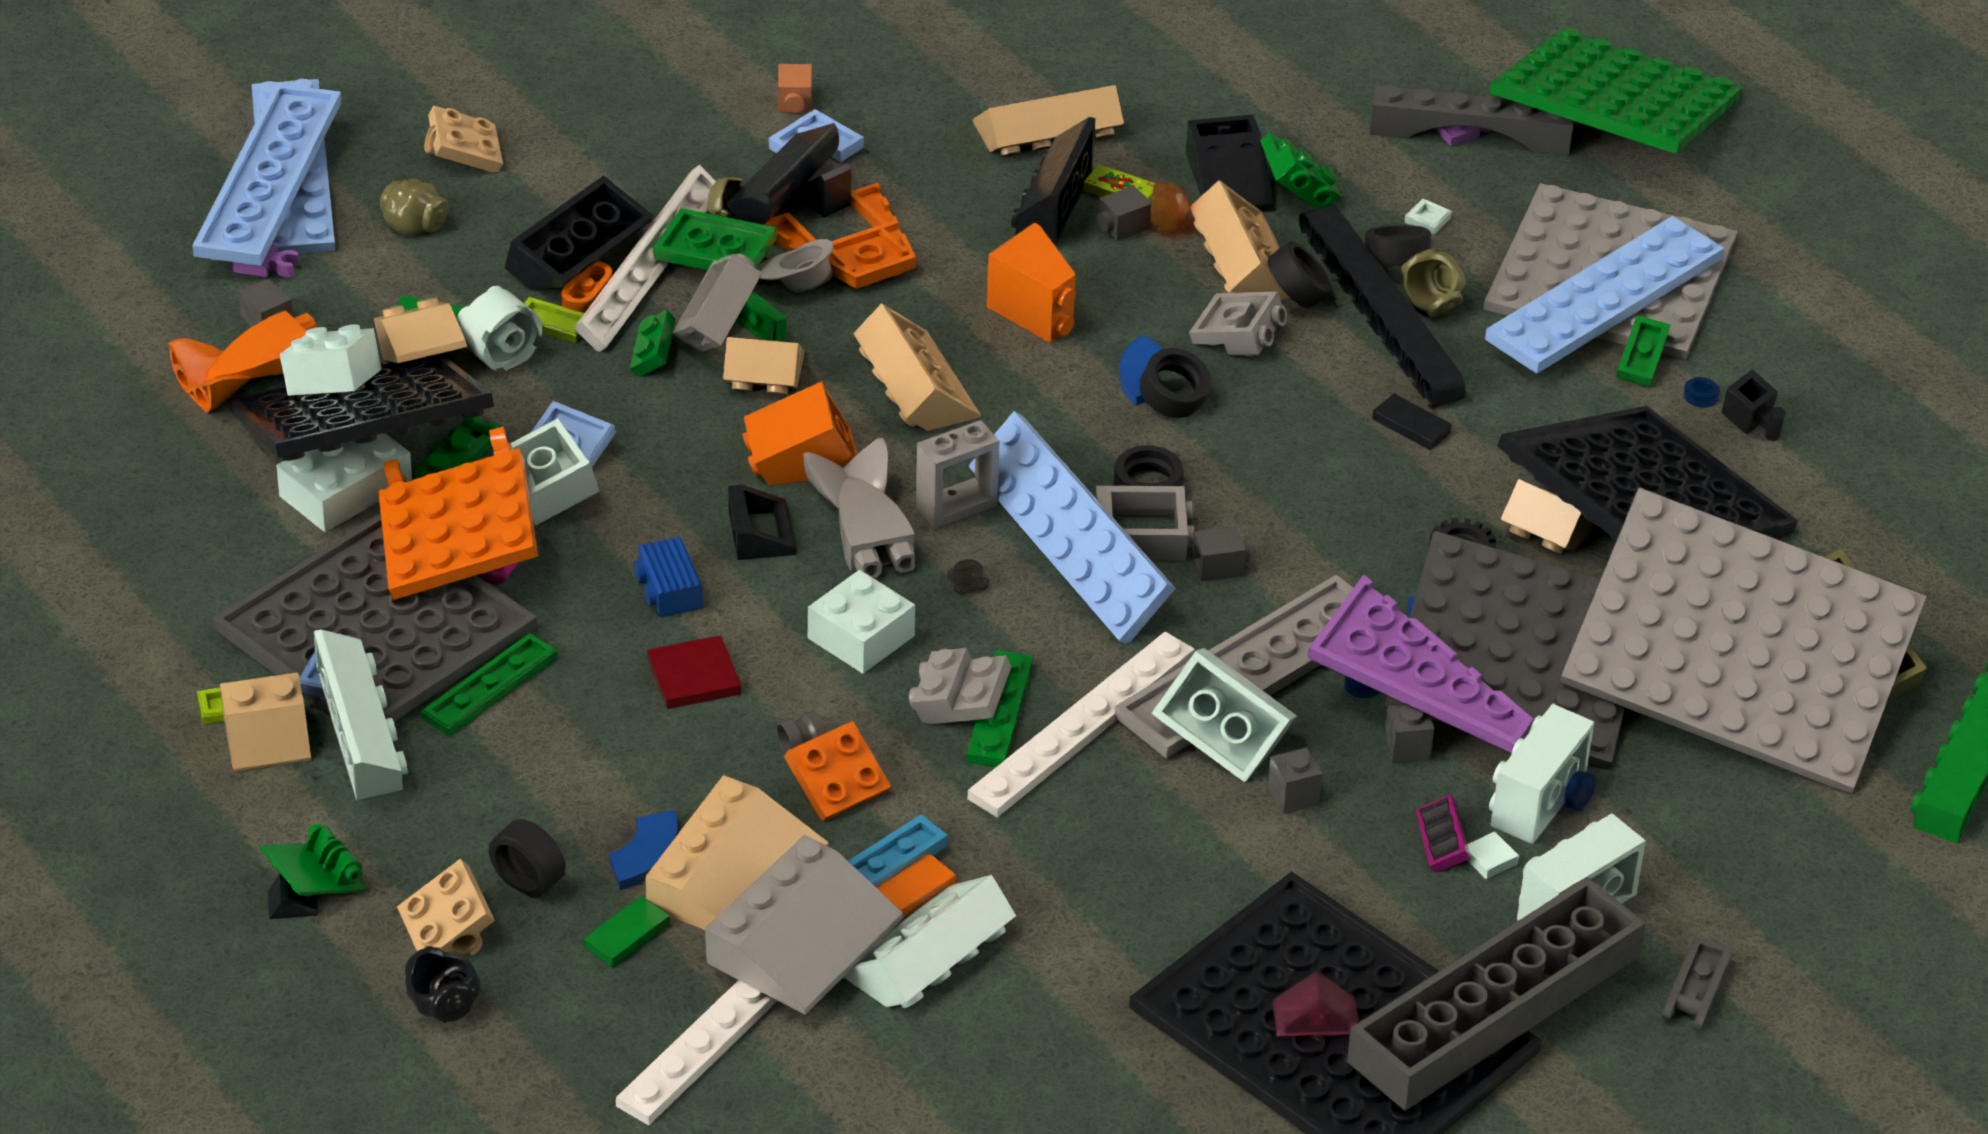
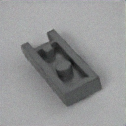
(1699, 980)

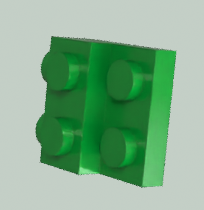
(1300, 172)

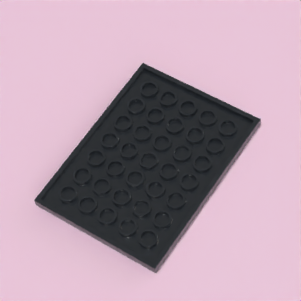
(1222, 1011)

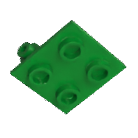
(318, 865)

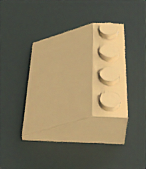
(722, 852)

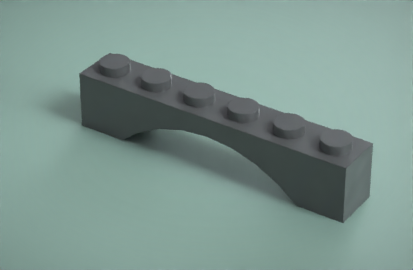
(1410, 111)

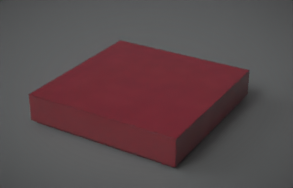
(693, 672)

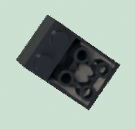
(1232, 153)

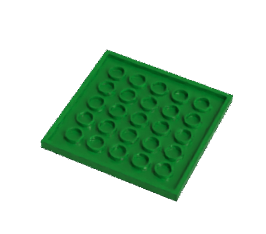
(1617, 90)

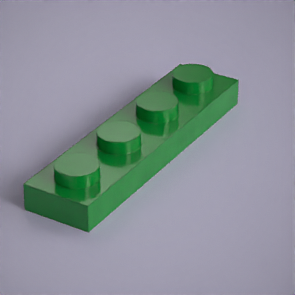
(994, 735)

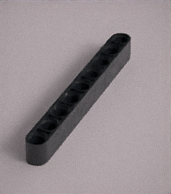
(1383, 304)

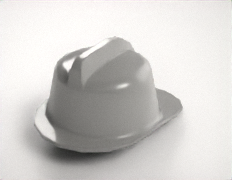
(802, 267)

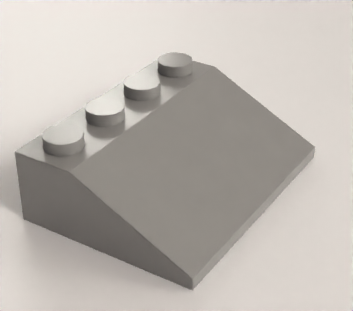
(800, 926)

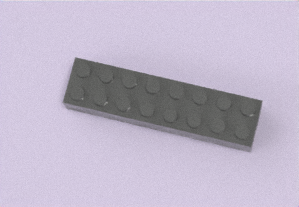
(1495, 993)

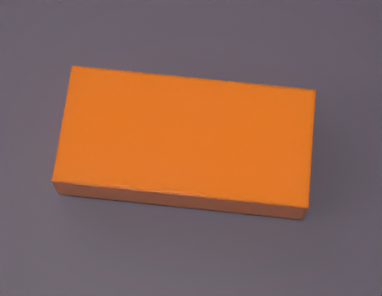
(917, 884)

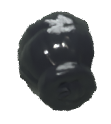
(441, 983)

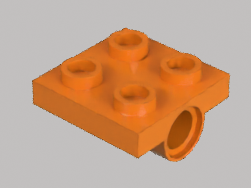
(837, 771)

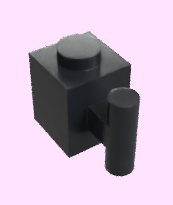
(1752, 403)

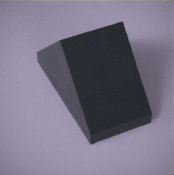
(828, 192)

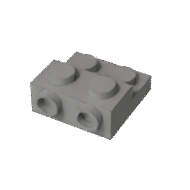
(1240, 322)
(958, 687)

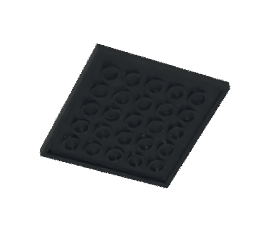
(390, 401)
(1608, 456)

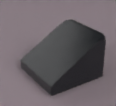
(286, 903)

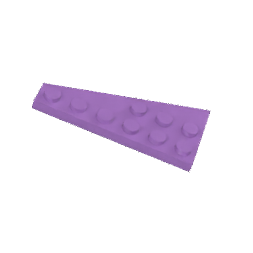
(1408, 662)

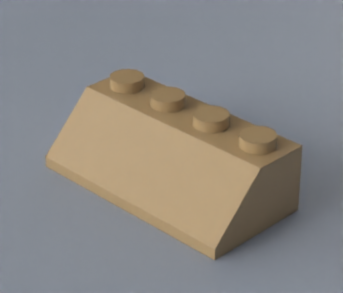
(1043, 119)
(1237, 239)
(913, 371)

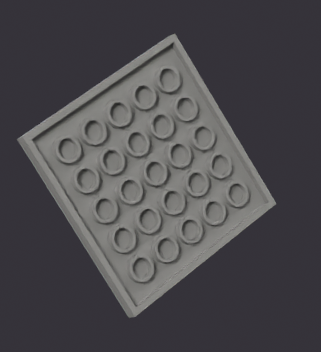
(1573, 231)

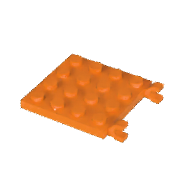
(456, 520)

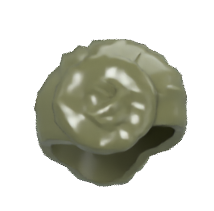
(413, 207)
(1434, 282)

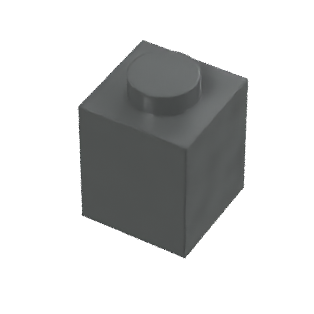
(1124, 213)
(262, 301)
(1219, 553)
(1408, 734)
(1295, 780)

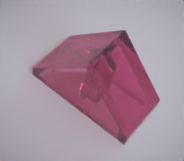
(1314, 1008)

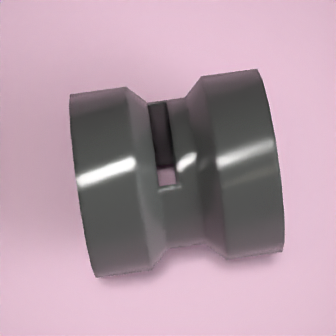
(796, 733)

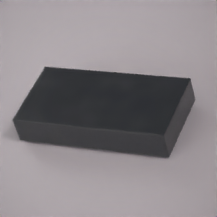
(1411, 421)

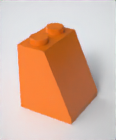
(1032, 284)
(792, 427)

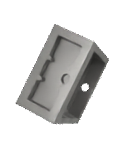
(717, 302)
(966, 498)
(1153, 500)

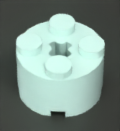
(500, 328)

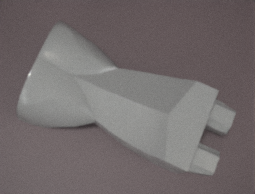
(869, 521)

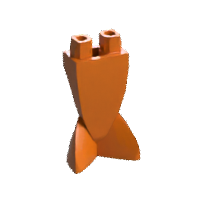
(215, 375)

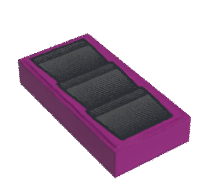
(1443, 833)

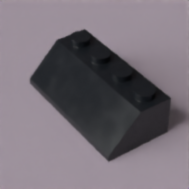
(1058, 181)
(575, 236)

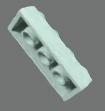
(358, 715)
(932, 942)

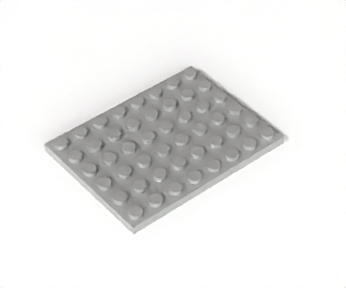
(1744, 640)

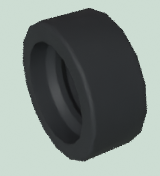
(1397, 243)
(1299, 274)
(1185, 364)
(1148, 458)
(539, 848)

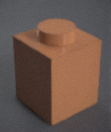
(794, 87)

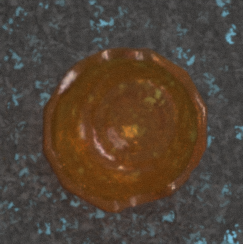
(1169, 207)

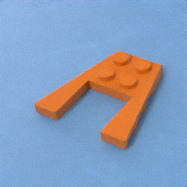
(864, 255)

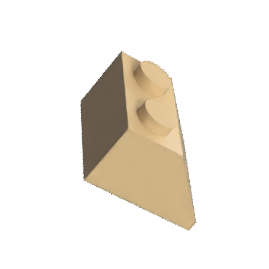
(418, 331)
(762, 364)
(1547, 516)
(265, 722)

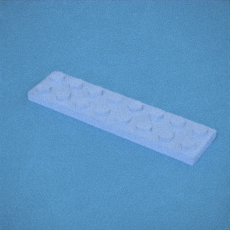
(267, 174)
(309, 218)
(1604, 294)
(1076, 531)

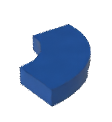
(1133, 365)
(639, 856)

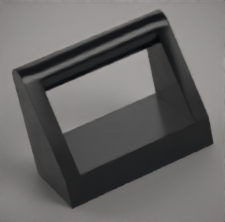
(751, 542)

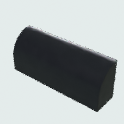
(784, 174)

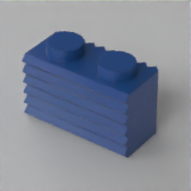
(668, 577)

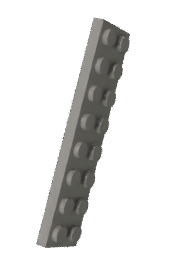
(1265, 653)

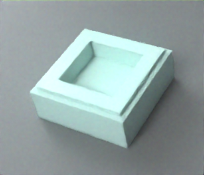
(1428, 216)
(1491, 855)

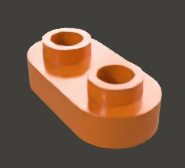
(585, 287)

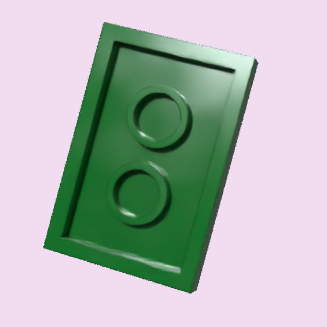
(702, 238)

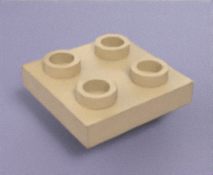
(463, 139)
(448, 912)

